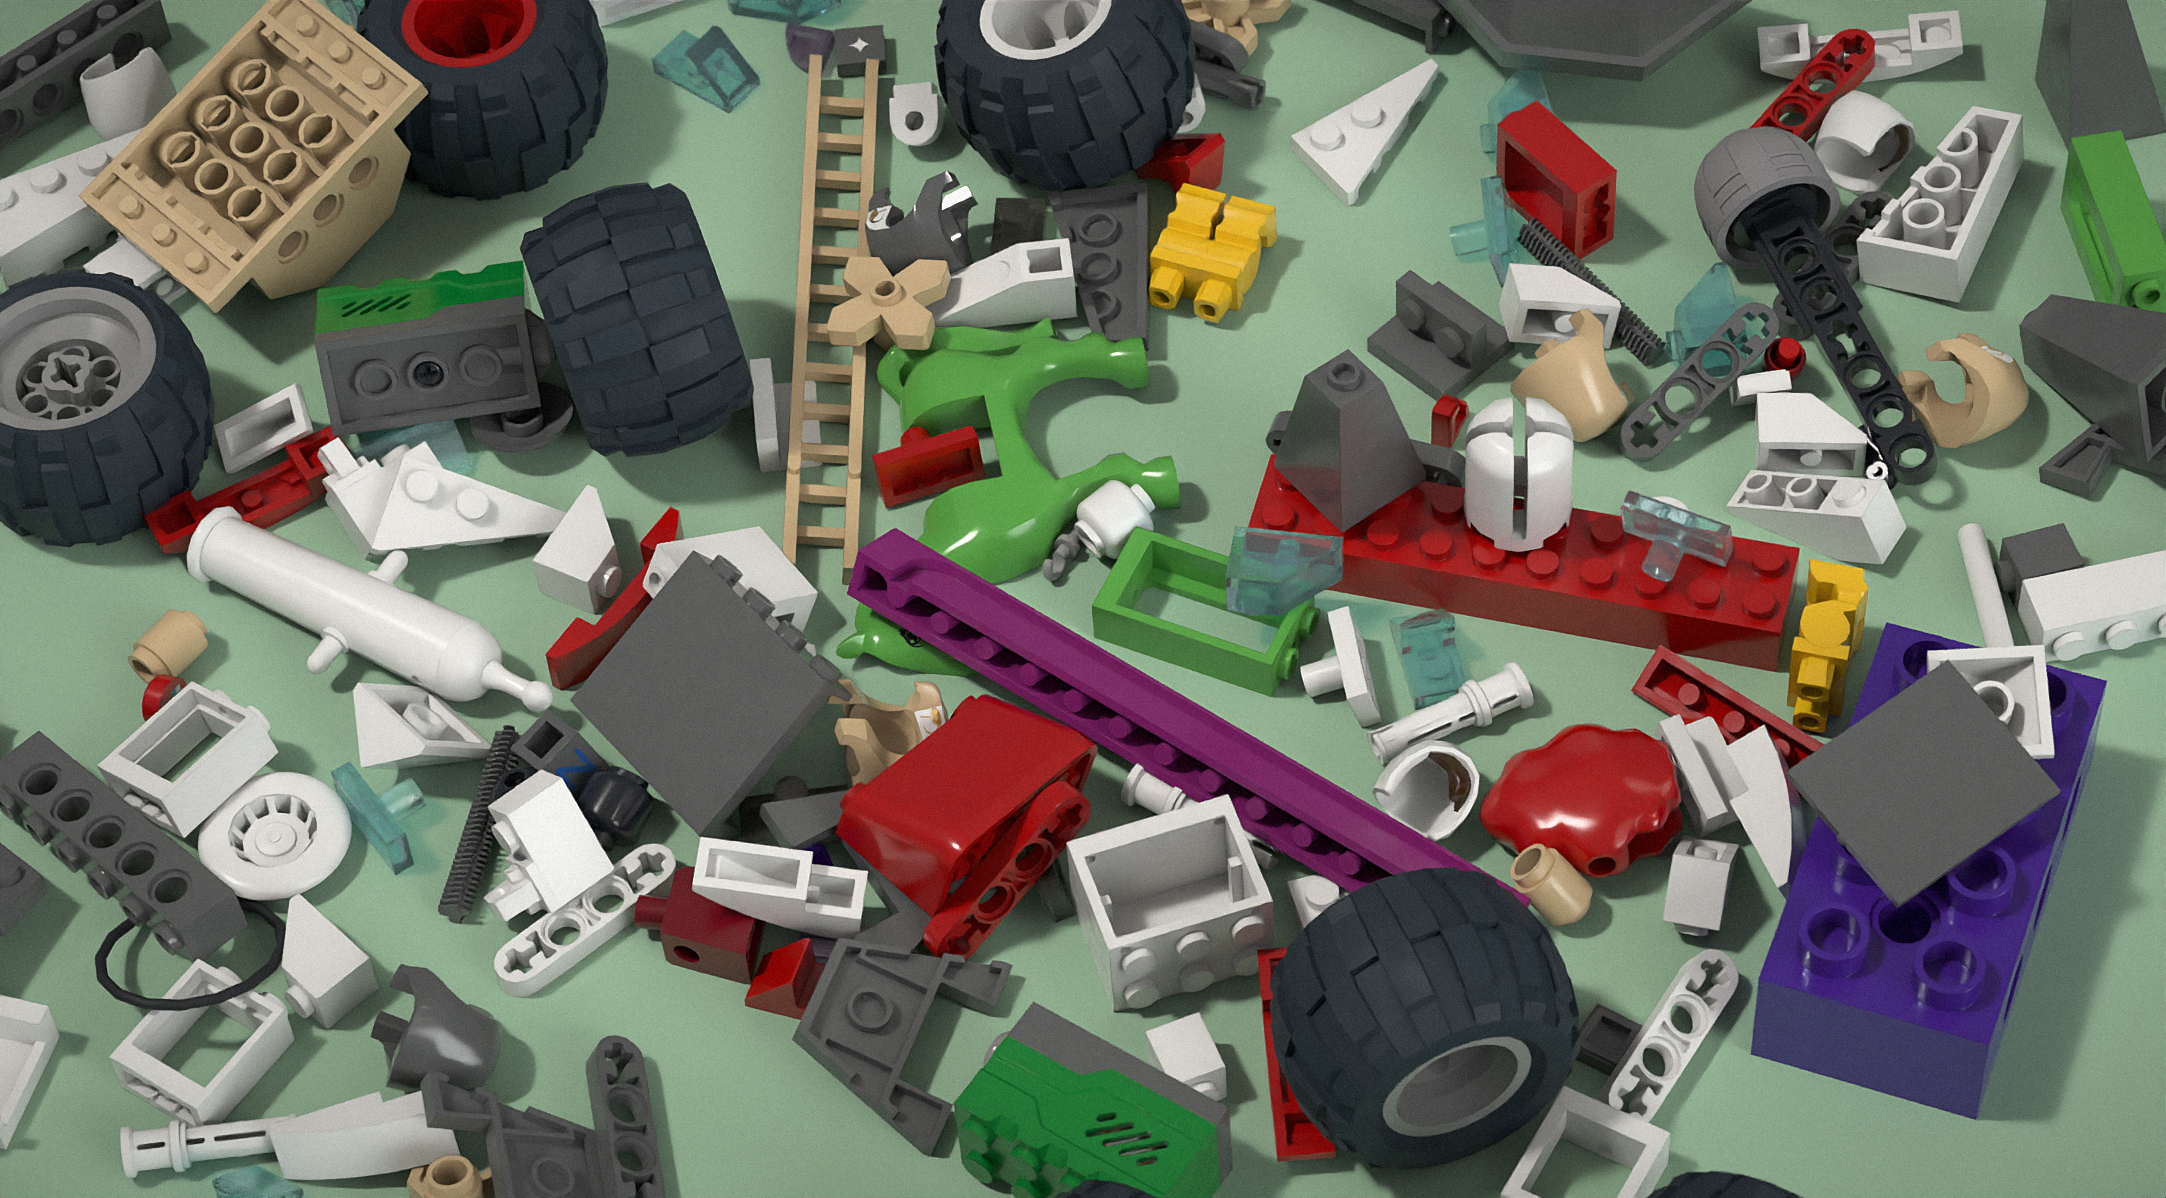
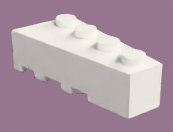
(1946, 215)
(45, 216)

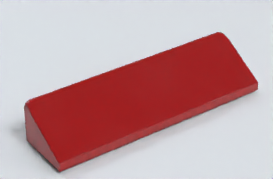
(1694, 694)

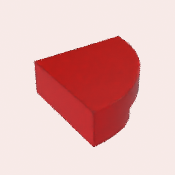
(1447, 420)

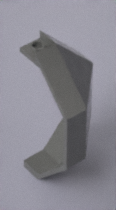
(1589, 36)

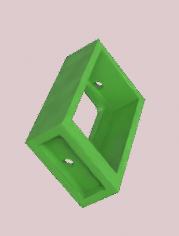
(2113, 223)
(1199, 575)

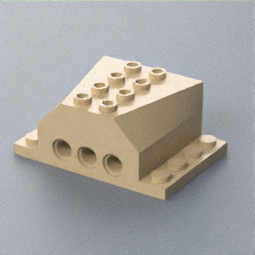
(266, 159)

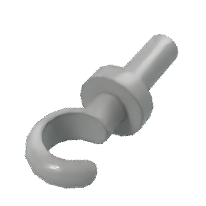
(1065, 548)

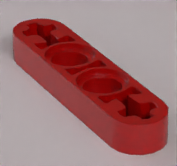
(1824, 66)
(950, 928)

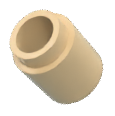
(169, 645)
(1551, 884)

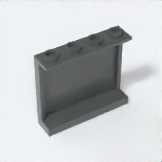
(707, 692)

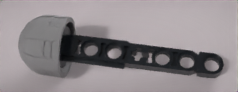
(1771, 200)

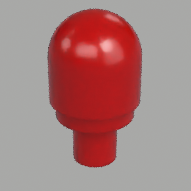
(1784, 354)

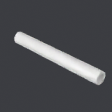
(1984, 587)

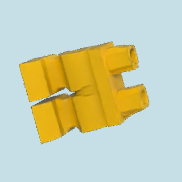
(1207, 270)
(1826, 643)

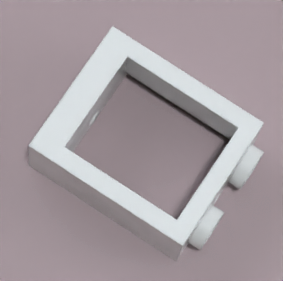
(170, 734)
(140, 1053)
(1601, 1131)

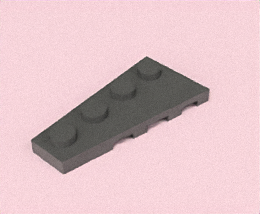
(1110, 255)

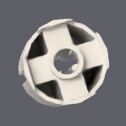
(1539, 476)

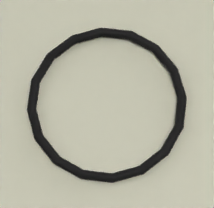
(199, 1001)

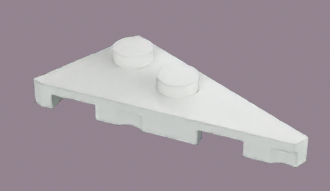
(1354, 138)
(443, 508)

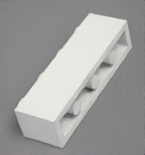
(2096, 607)

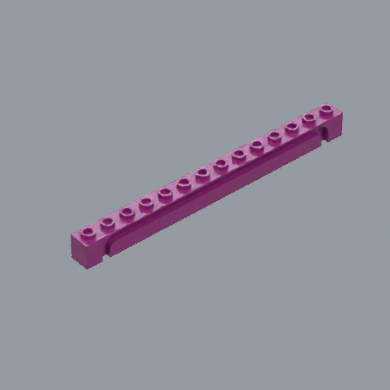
(1139, 716)

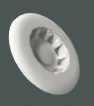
(279, 849)

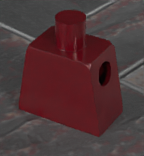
(702, 932)

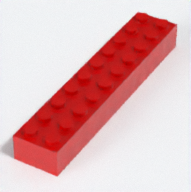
(1577, 584)

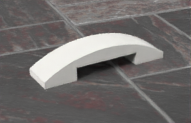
(1898, 52)

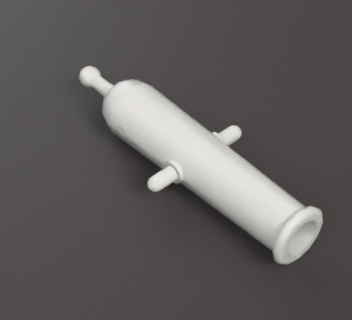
(357, 611)

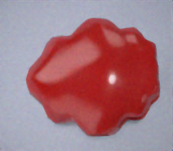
(1590, 796)

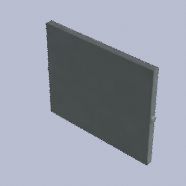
(1922, 783)

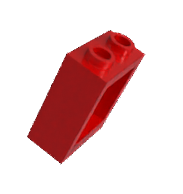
(1556, 178)

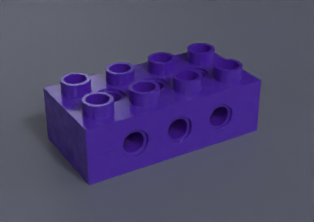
(1927, 988)

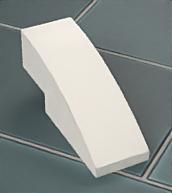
(1770, 807)
(781, 887)
(360, 1139)

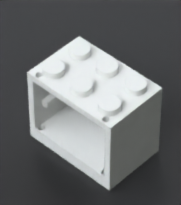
(1171, 903)

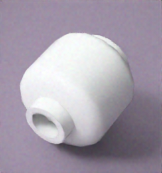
(1111, 516)

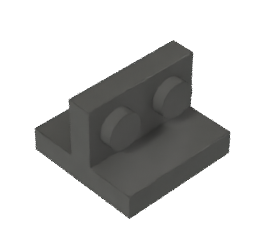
(1437, 338)

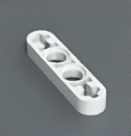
(580, 914)
(1663, 1037)

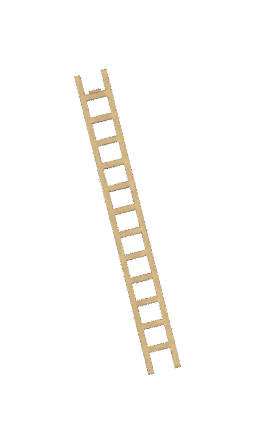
(804, 331)

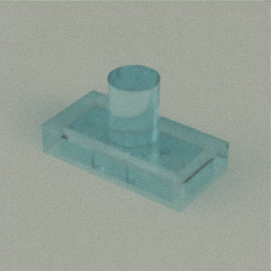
(1493, 233)
(1673, 534)
(380, 814)

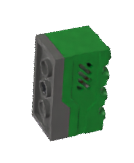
(430, 349)
(1077, 1108)

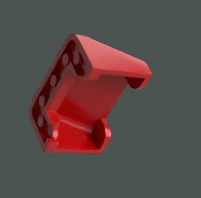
(959, 794)

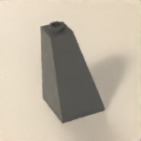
(2095, 71)
(2105, 364)
(1347, 443)

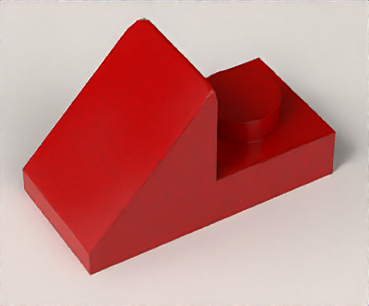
(1188, 160)
(785, 980)

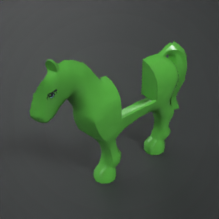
(1010, 520)

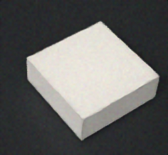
(1746, 387)

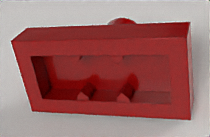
(927, 464)

